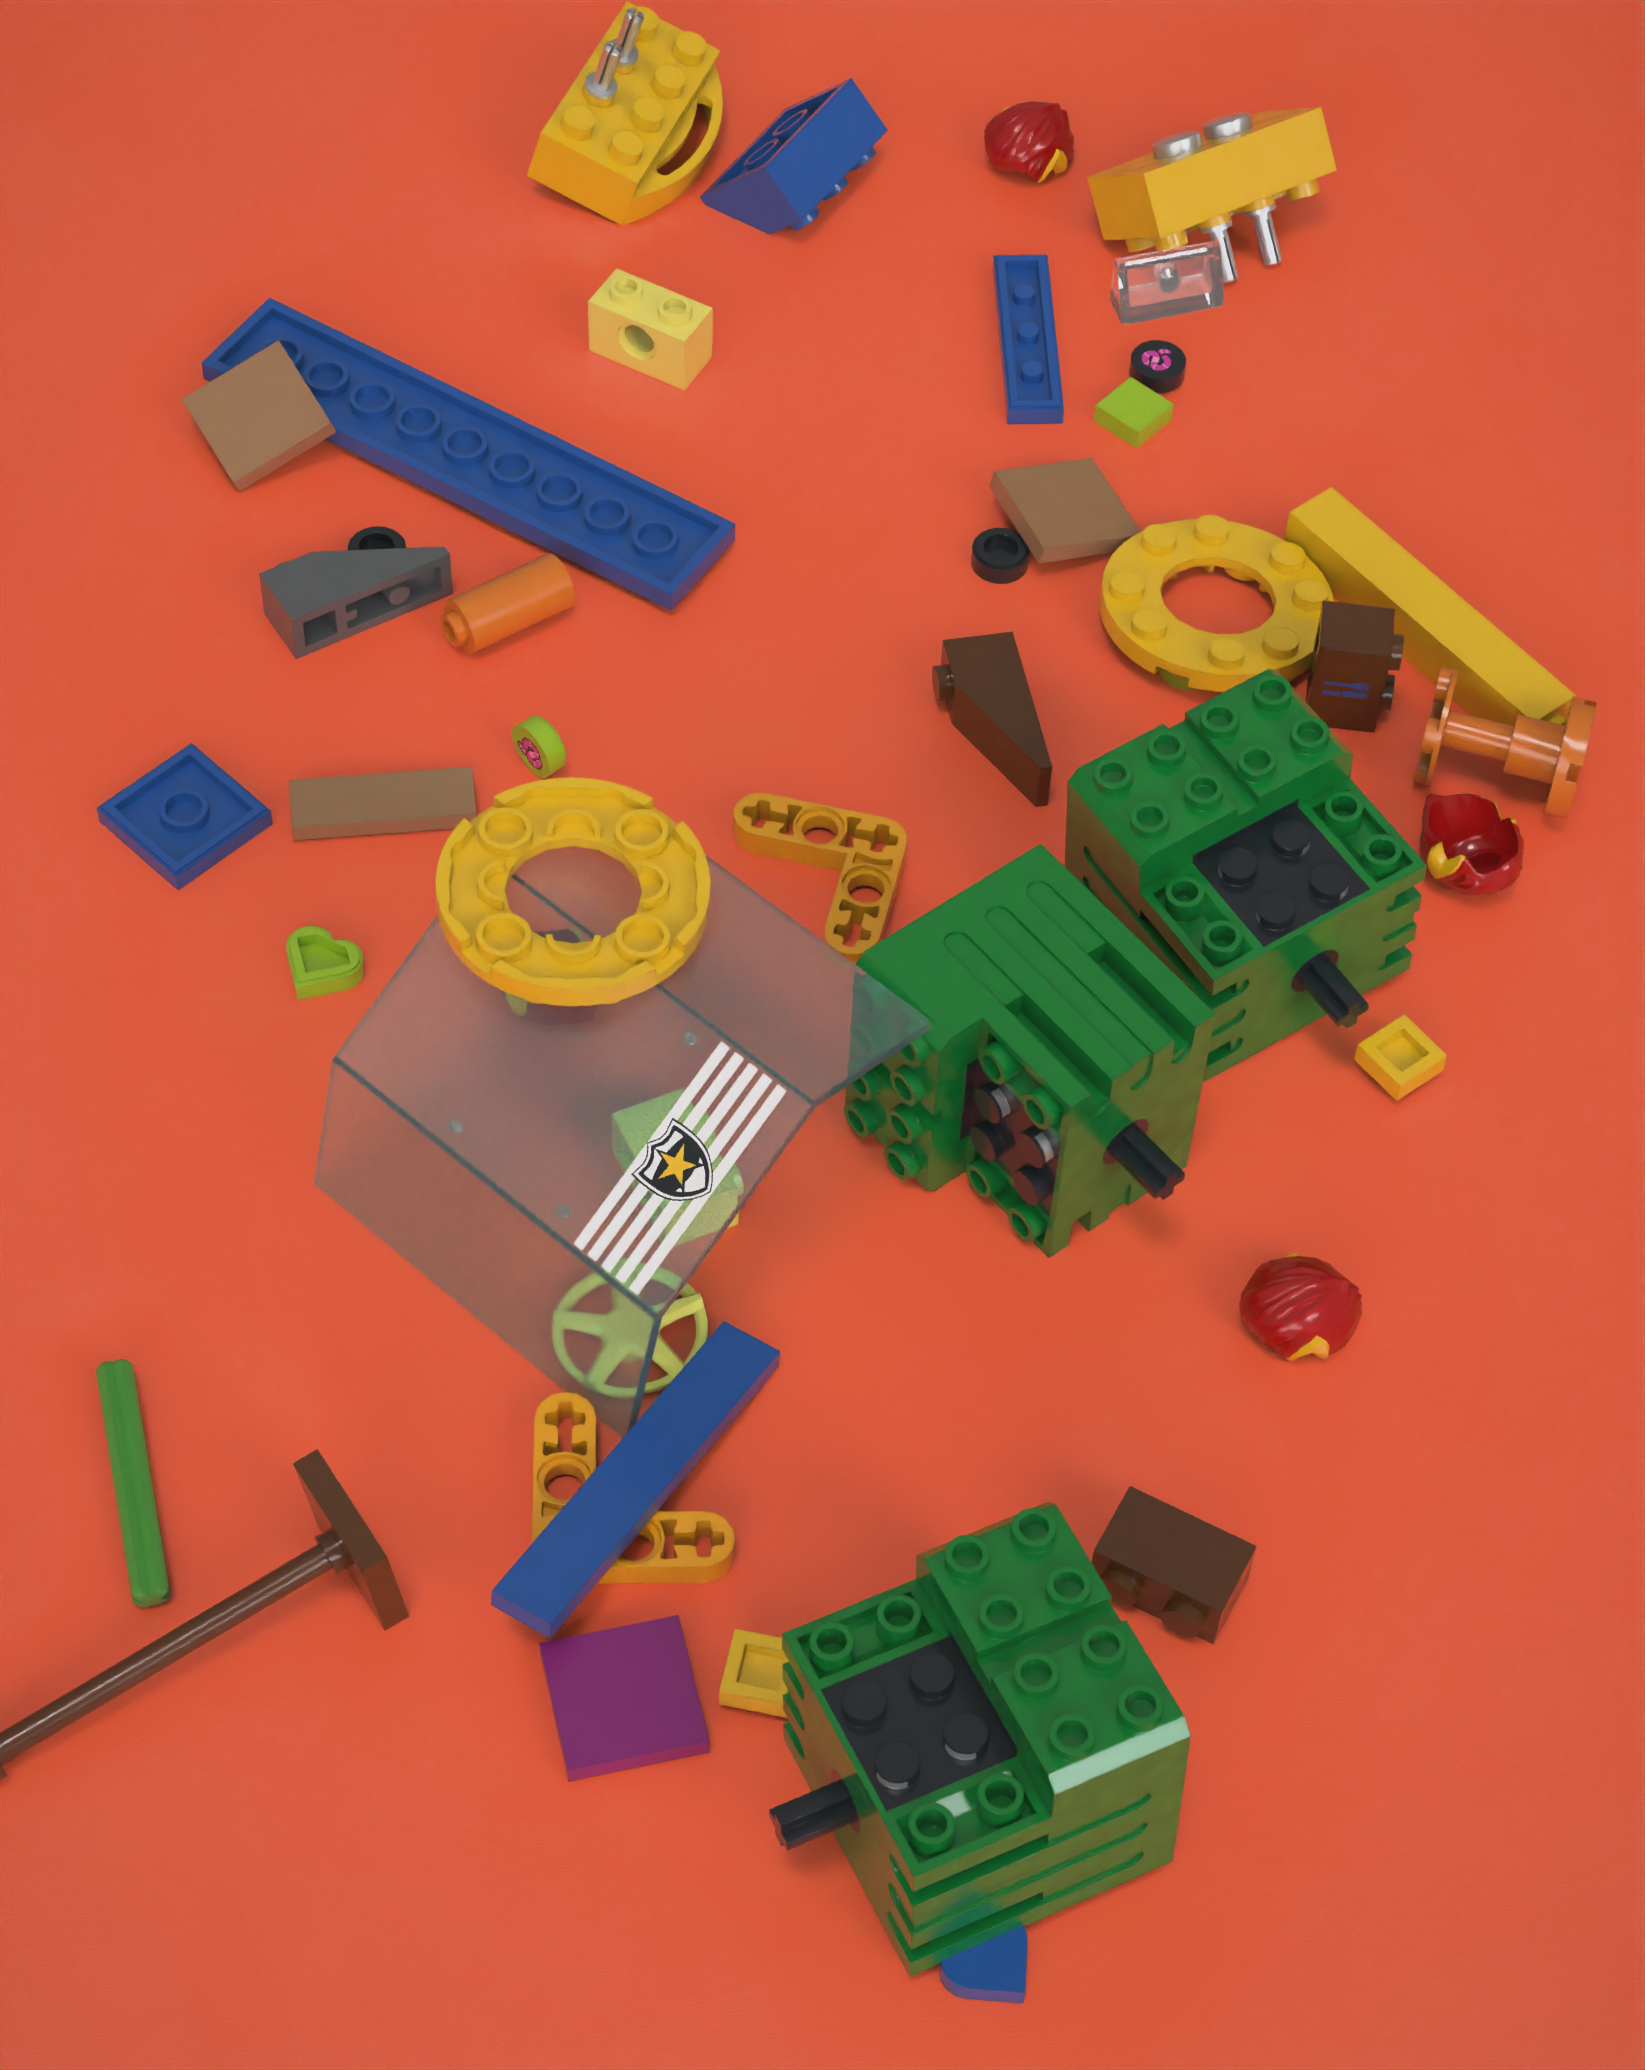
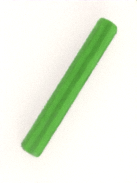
(133, 1484)

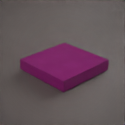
(624, 1698)

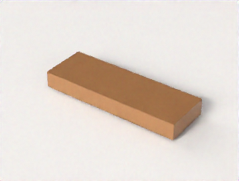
(381, 803)

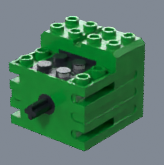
(1248, 864)
(1053, 1055)
(983, 1740)

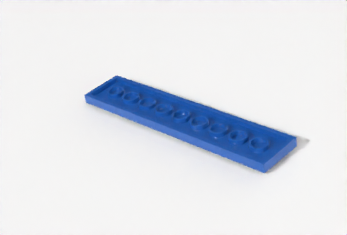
(490, 459)

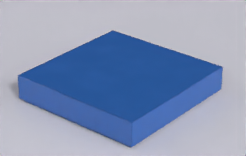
(184, 816)

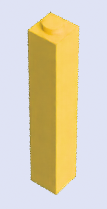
(1437, 624)

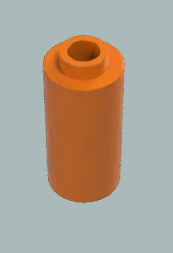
(508, 604)

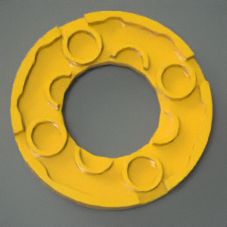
(1214, 662)
(562, 814)

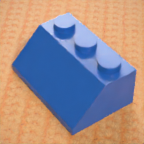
(799, 160)

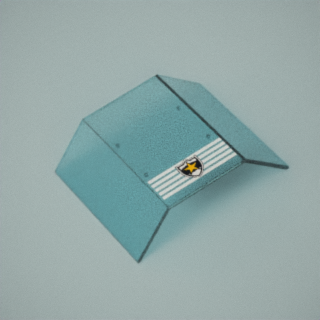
(594, 1154)

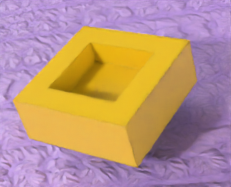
(1400, 1057)
(754, 1673)

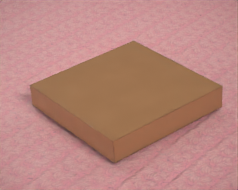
(259, 415)
(1063, 509)

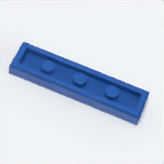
(1027, 339)

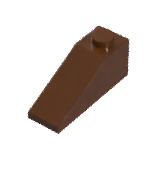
(994, 708)

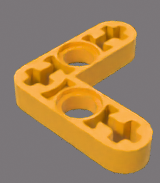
(857, 864)
(581, 1463)

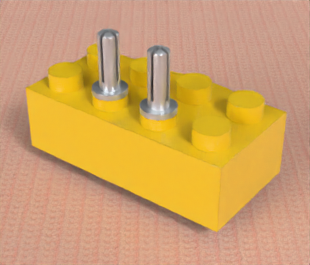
(631, 118)
(1211, 176)

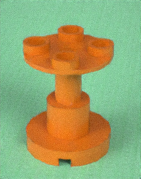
(1529, 748)

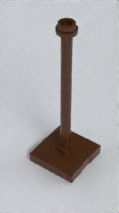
(341, 1546)

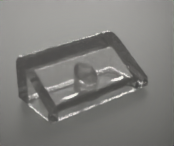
(1167, 283)

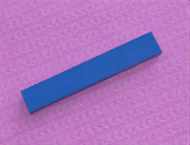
(634, 1480)

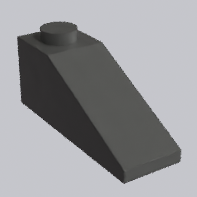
(350, 591)

